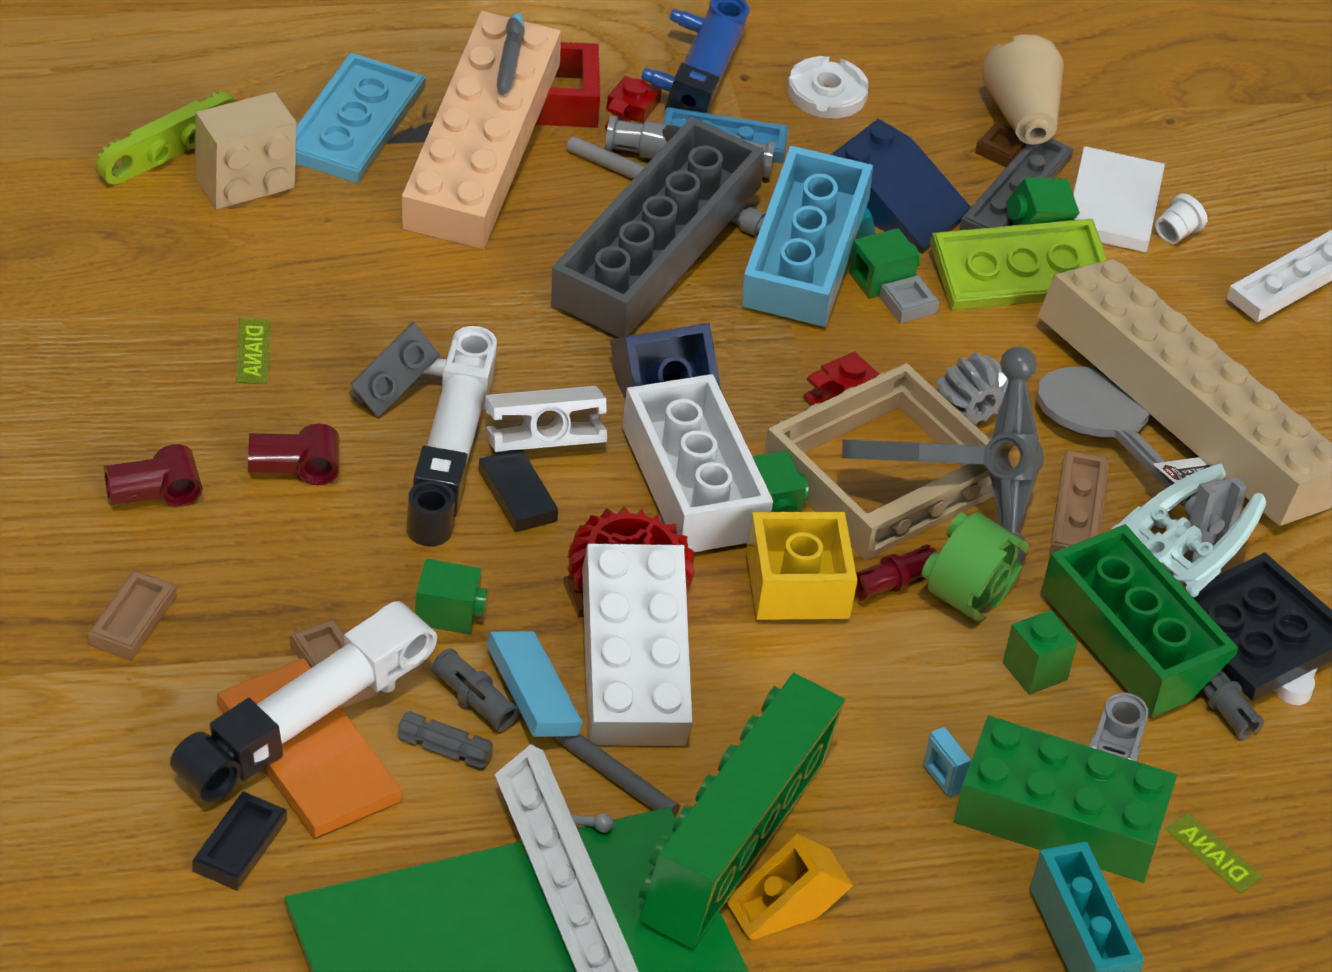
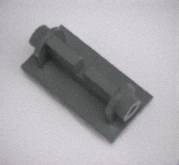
(393, 370)

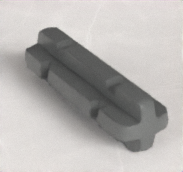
(445, 739)

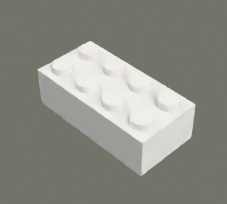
(695, 460)
(636, 645)

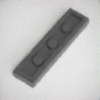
(1033, 161)

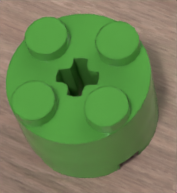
(974, 564)

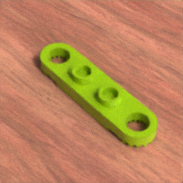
(155, 141)

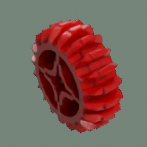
(624, 529)

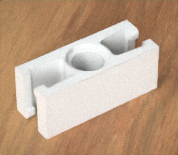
(559, 431)

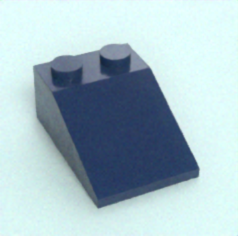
(905, 185)

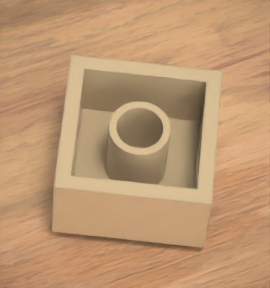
(245, 150)

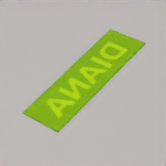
(253, 350)
(1214, 853)

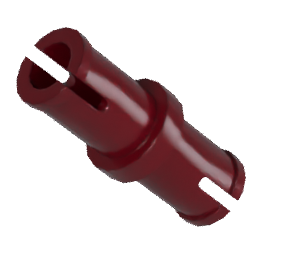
(892, 573)

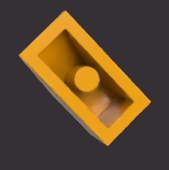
(789, 889)

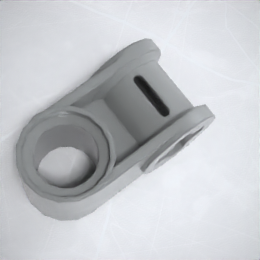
(1121, 726)

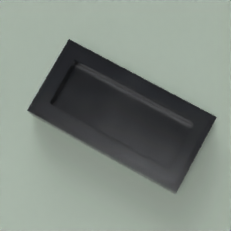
(518, 489)
(239, 840)

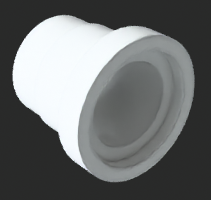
(1181, 219)

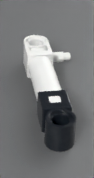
(443, 462)
(253, 733)

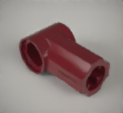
(309, 453)
(167, 476)

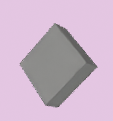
(909, 299)

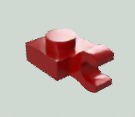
(633, 100)
(837, 377)

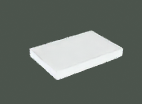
(1119, 196)

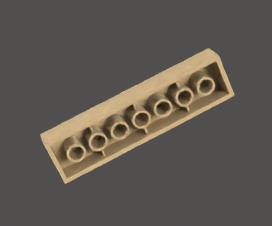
(1192, 387)

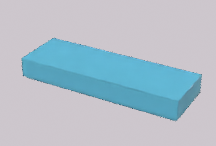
(534, 684)

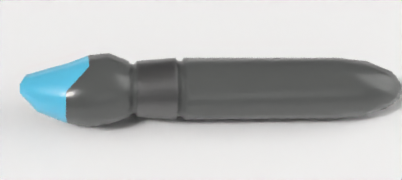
(514, 31)

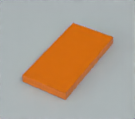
(326, 768)

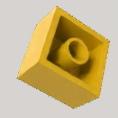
(801, 565)

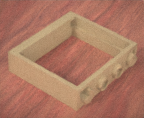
(858, 405)

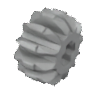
(974, 387)

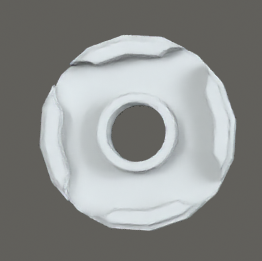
(809, 95)

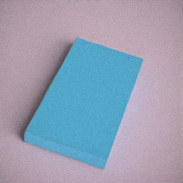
(355, 116)

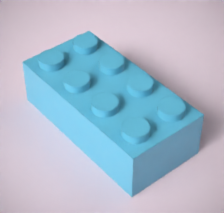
(807, 236)

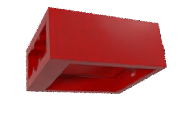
(570, 105)

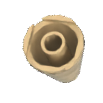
(1026, 85)

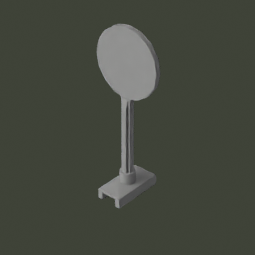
(1098, 407)

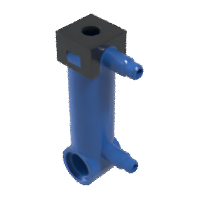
(708, 57)

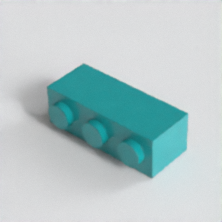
(1083, 912)

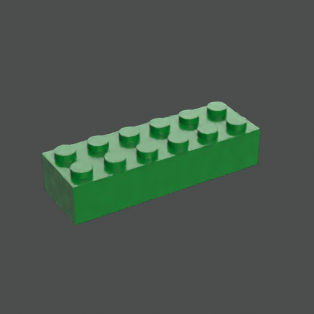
(739, 809)

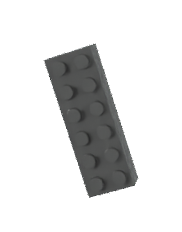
(657, 227)

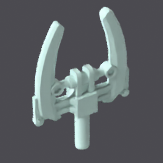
(1181, 536)

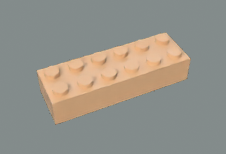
(479, 134)

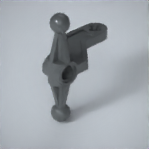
(1013, 427)

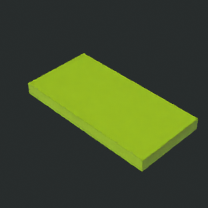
(1011, 261)

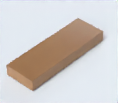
(1079, 499)

